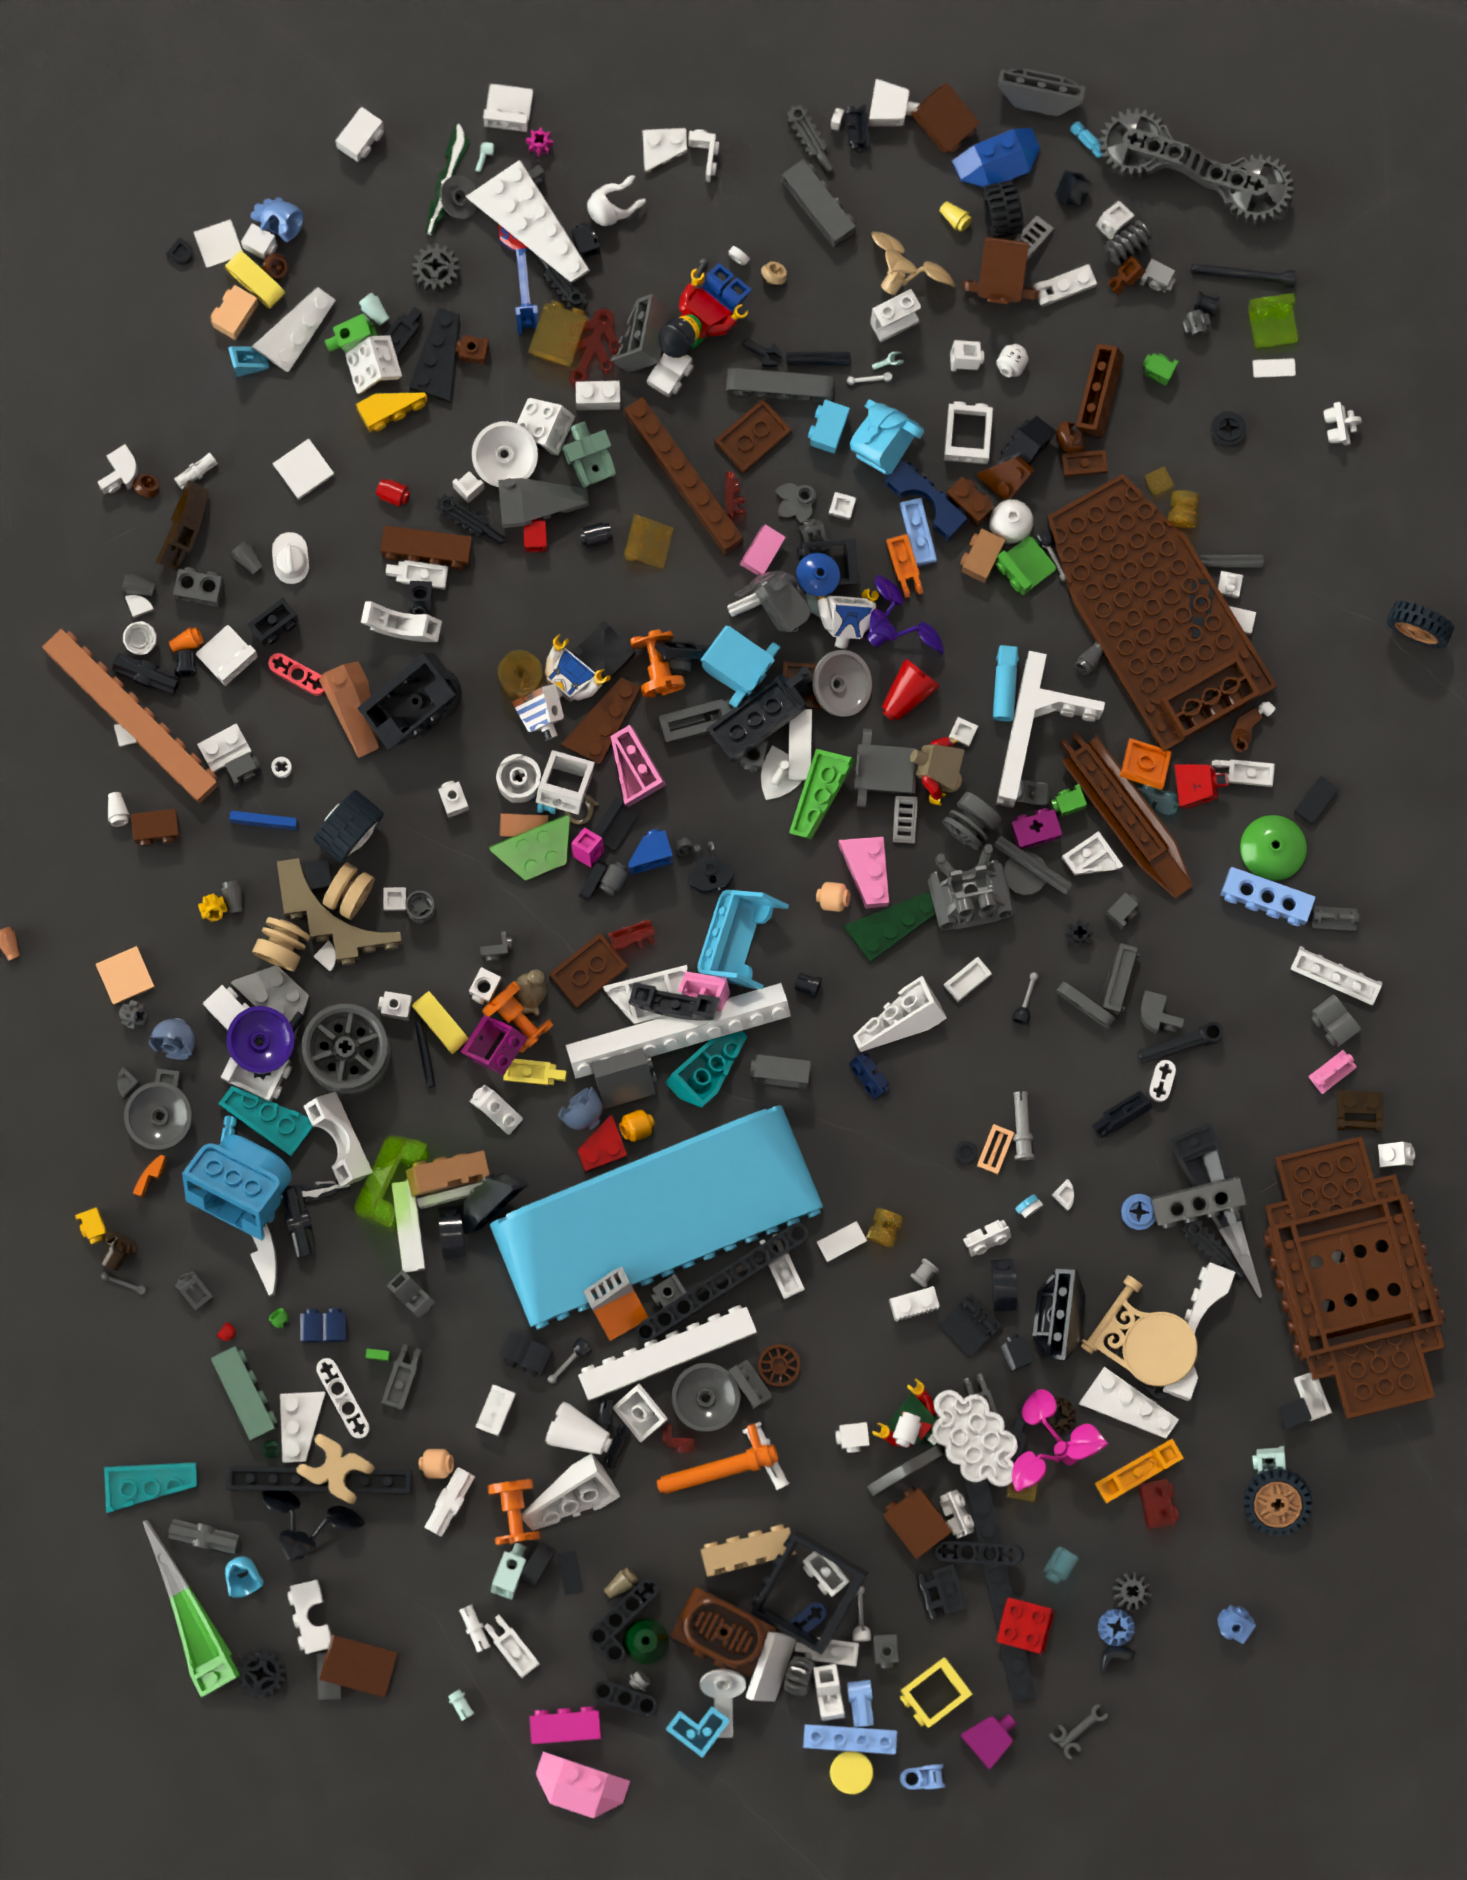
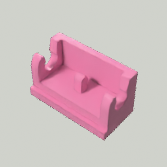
(762, 550)
(695, 984)

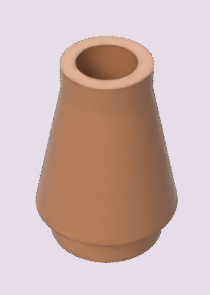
(8, 943)

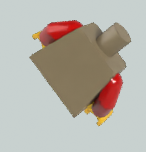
(938, 767)

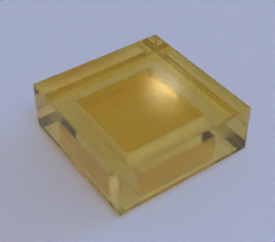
(1159, 481)

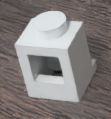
(966, 355)

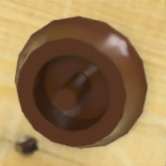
(275, 266)
(146, 485)

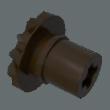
(117, 1249)

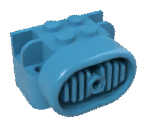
(237, 1182)

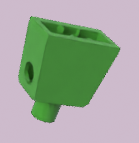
(351, 333)

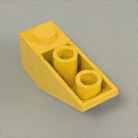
(383, 408)

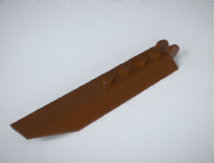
(1127, 814)

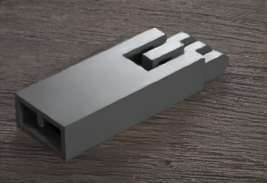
(690, 721)

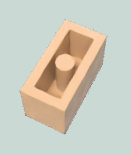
(234, 312)

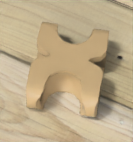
(335, 1469)

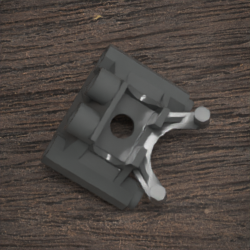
(962, 910)

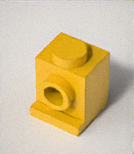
(92, 1226)

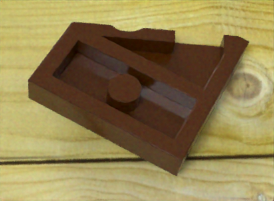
(1006, 477)

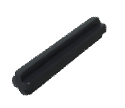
(818, 358)

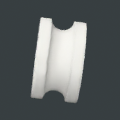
(281, 774)

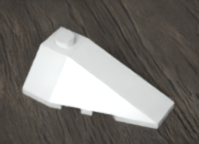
(576, 1490)

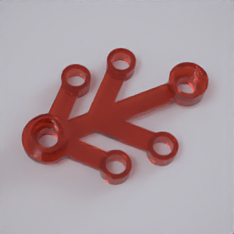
(593, 343)

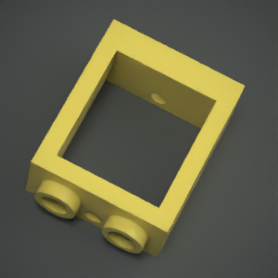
(955, 1680)

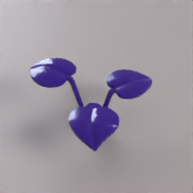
(883, 630)

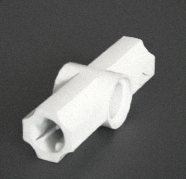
(449, 1501)

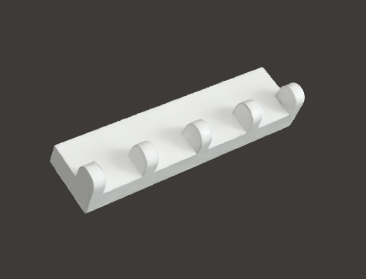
(1336, 976)

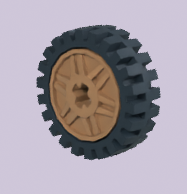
(1420, 624)
(1273, 1485)

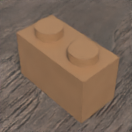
(982, 555)

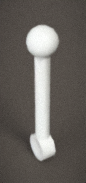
(887, 377)

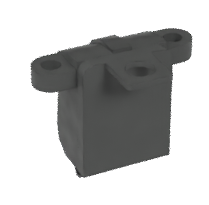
(781, 599)
(883, 769)

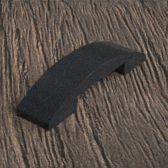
(672, 1004)

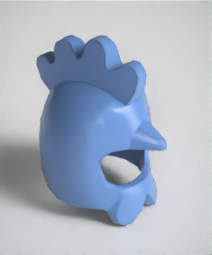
(279, 217)

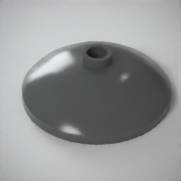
(142, 1112)
(701, 1380)

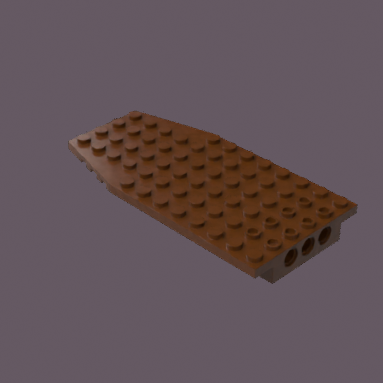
(1133, 591)

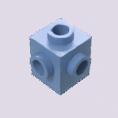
(1236, 1623)

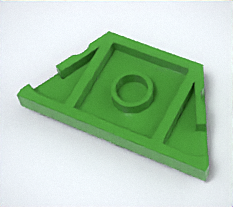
(536, 849)

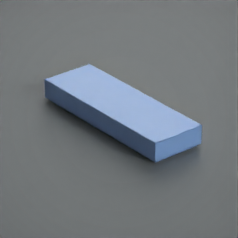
(918, 531)

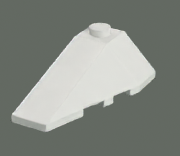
(908, 1015)

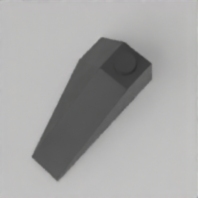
(531, 499)

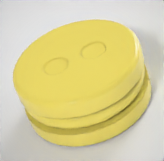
(851, 1772)

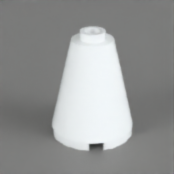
(577, 1432)

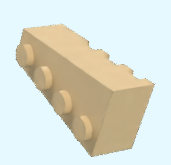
(744, 1552)

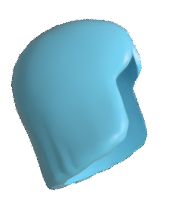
(243, 1586)

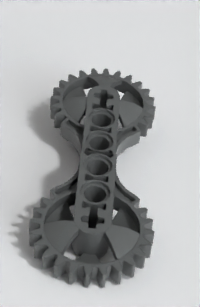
(1196, 166)

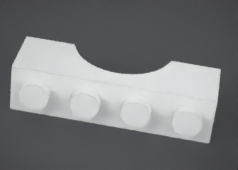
(329, 1115)

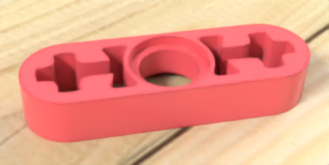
(295, 665)

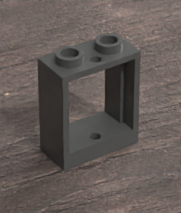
(780, 1071)

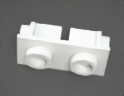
(997, 1234)
(955, 1504)

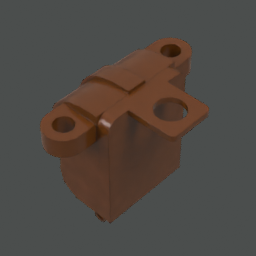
(1003, 272)

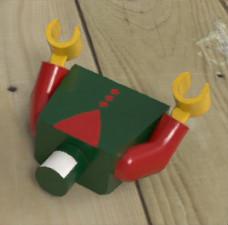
(919, 1405)

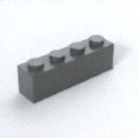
(819, 203)

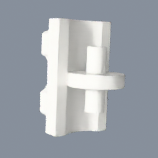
(1338, 415)

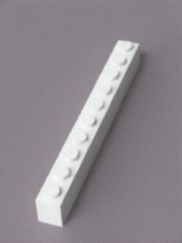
(674, 1033)

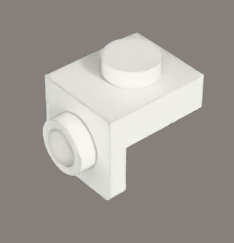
(1396, 1154)

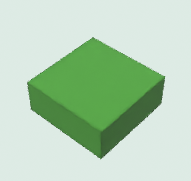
(379, 1355)

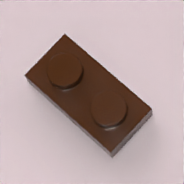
(1084, 463)

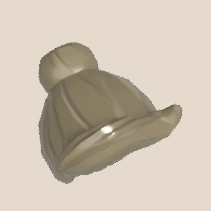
(532, 991)

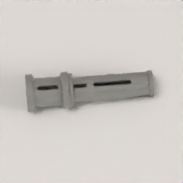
(1023, 1136)

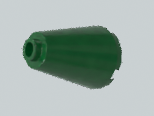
(646, 1653)

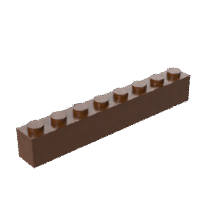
(683, 476)

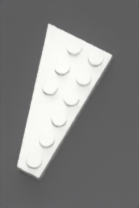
(523, 211)

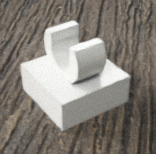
(1230, 584)

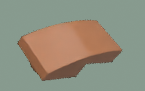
(514, 824)

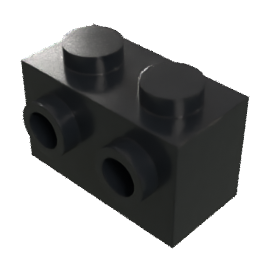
(273, 622)

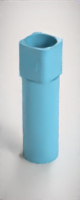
(1005, 683)

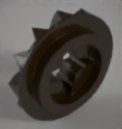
(1063, 1424)

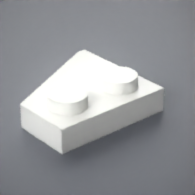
(662, 146)
(1092, 857)

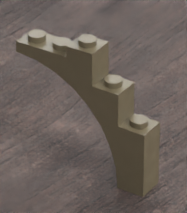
(347, 939)

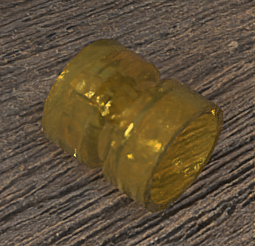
(1183, 508)
(884, 1235)

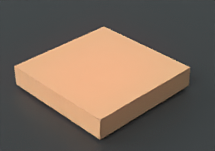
(125, 975)

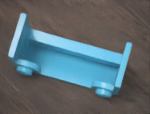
(732, 935)

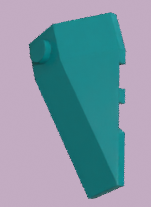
(706, 1069)

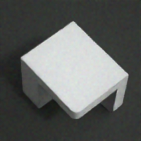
(468, 486)

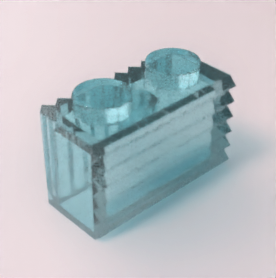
(1060, 1565)

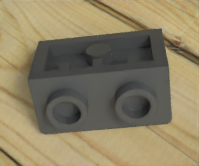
(750, 1384)

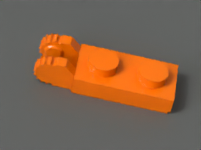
(904, 563)

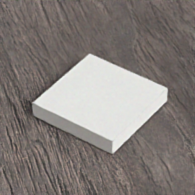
(303, 469)

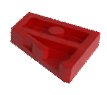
(602, 1146)

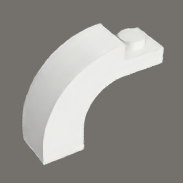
(401, 625)

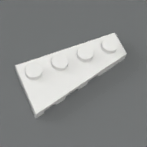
(1123, 1402)

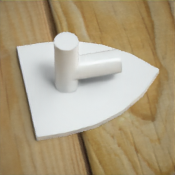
(775, 775)

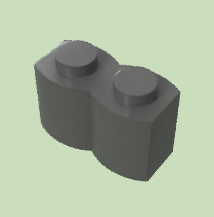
(1335, 1020)

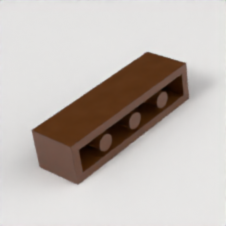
(1100, 390)
(426, 547)

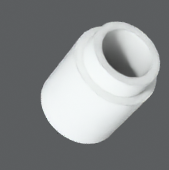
(907, 1429)

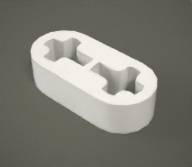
(1156, 1080)

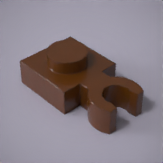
(1128, 274)

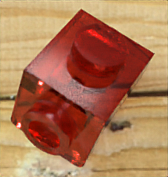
(682, 1445)

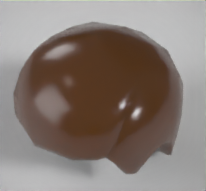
(1069, 440)

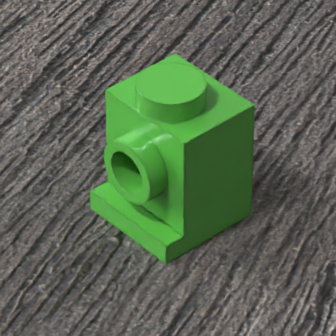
(1159, 368)
(1069, 801)

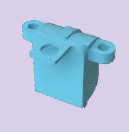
(884, 437)
(738, 663)

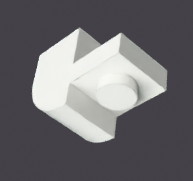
(125, 471)
(828, 1692)

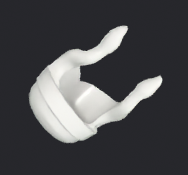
(606, 213)

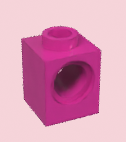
(587, 847)

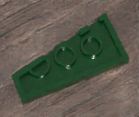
(887, 927)

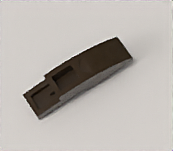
(185, 526)

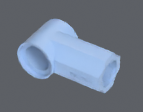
(860, 1698)

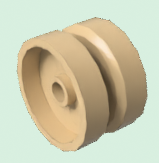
(348, 891)

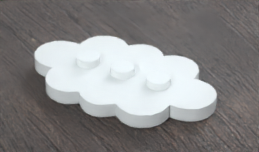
(974, 1438)

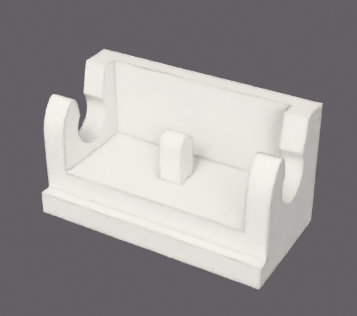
(495, 1410)

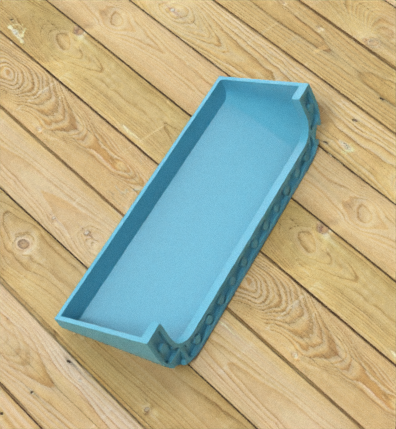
(657, 1214)

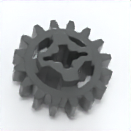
(427, 267)

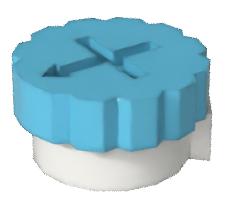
(1029, 1206)

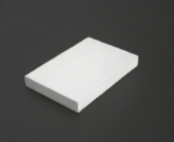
(771, 1667)

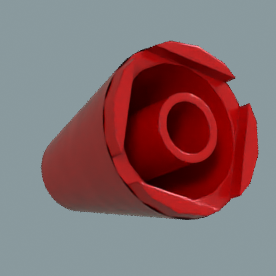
(908, 691)

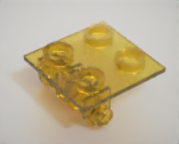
(648, 541)

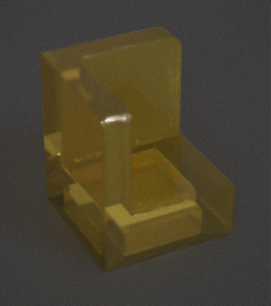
(1027, 1494)

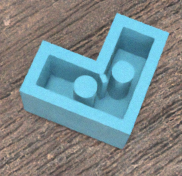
(698, 1736)

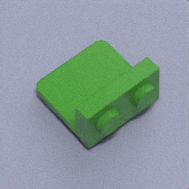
(1025, 565)

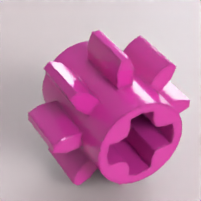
(540, 136)

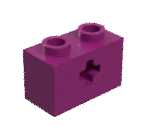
(1028, 838)

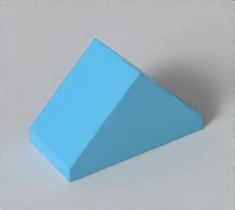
(247, 360)

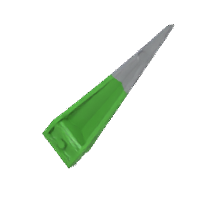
(204, 1648)

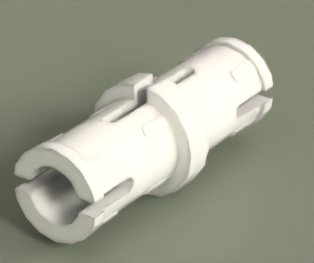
(196, 470)
(474, 1628)

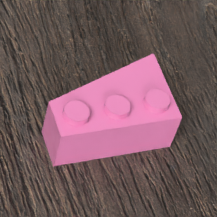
(635, 767)
(868, 868)

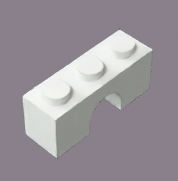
(304, 1597)

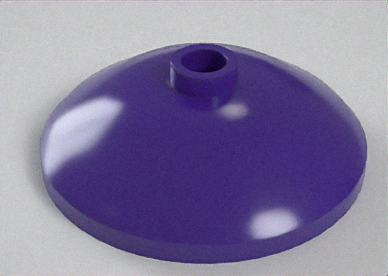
(262, 1024)

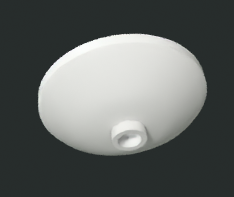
(504, 436)

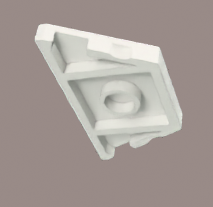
(664, 981)

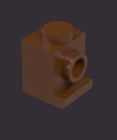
(475, 356)

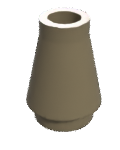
(621, 1583)

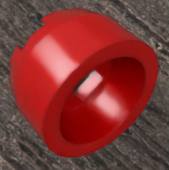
(227, 1332)

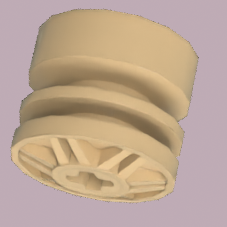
(282, 942)

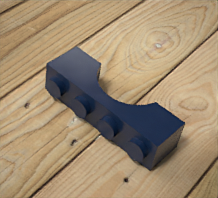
(907, 481)

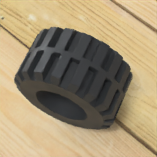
(1003, 209)

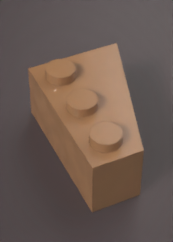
(447, 1173)

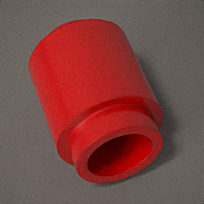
(393, 492)

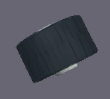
(348, 826)

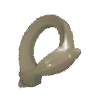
(590, 804)

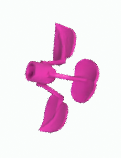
(1084, 1442)

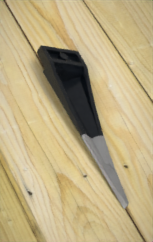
(1204, 1163)

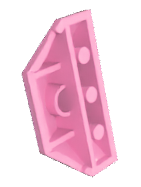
(579, 1786)

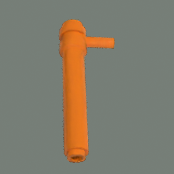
(752, 1460)

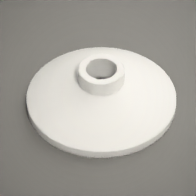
(723, 1684)

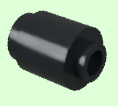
(596, 535)

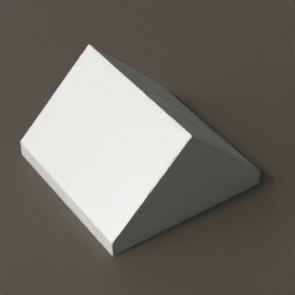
(640, 1413)

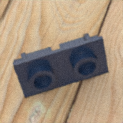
(873, 1084)

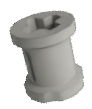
(924, 1273)

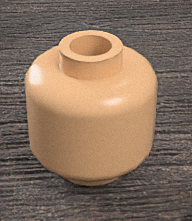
(833, 896)
(436, 1463)

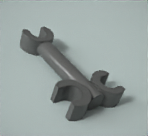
(1065, 1741)

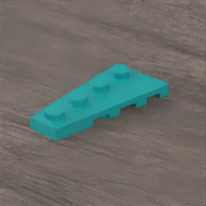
(273, 1122)
(142, 1483)

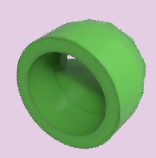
(278, 1317)

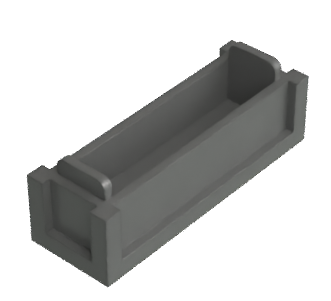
(1119, 978)

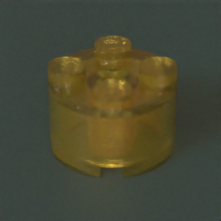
(508, 670)

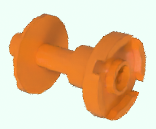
(659, 671)
(512, 1010)
(512, 1502)

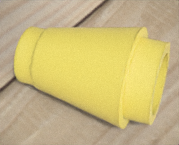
(956, 216)

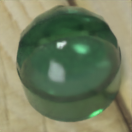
(271, 1454)

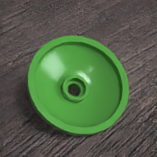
(1262, 858)

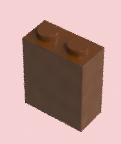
(945, 118)
(917, 1521)

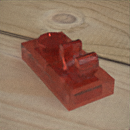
(731, 487)
(623, 937)

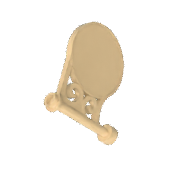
(1156, 1347)

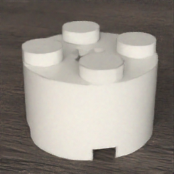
(524, 767)

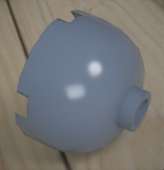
(173, 1038)
(583, 1110)

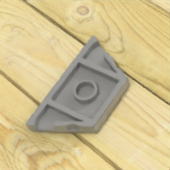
(274, 990)

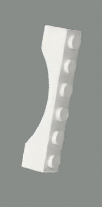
(1213, 1286)

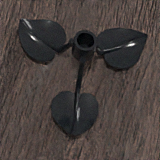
(298, 1544)

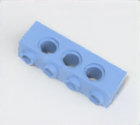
(1301, 901)
(849, 1739)

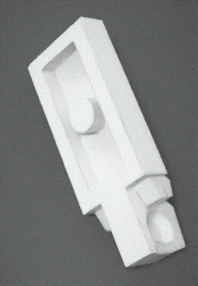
(418, 571)
(837, 1652)

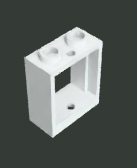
(968, 454)
(570, 800)

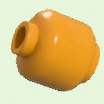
(636, 1125)

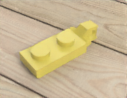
(534, 1072)

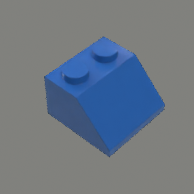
(651, 853)

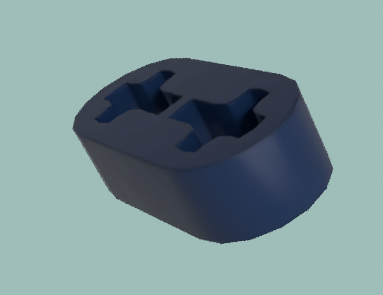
(806, 1612)

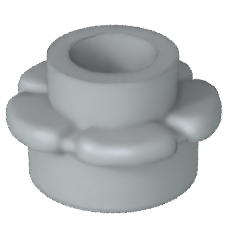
(639, 1681)

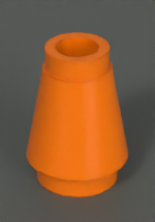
(187, 640)

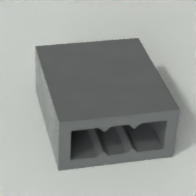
(624, 1078)

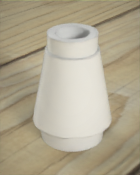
(117, 810)

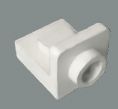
(1114, 219)

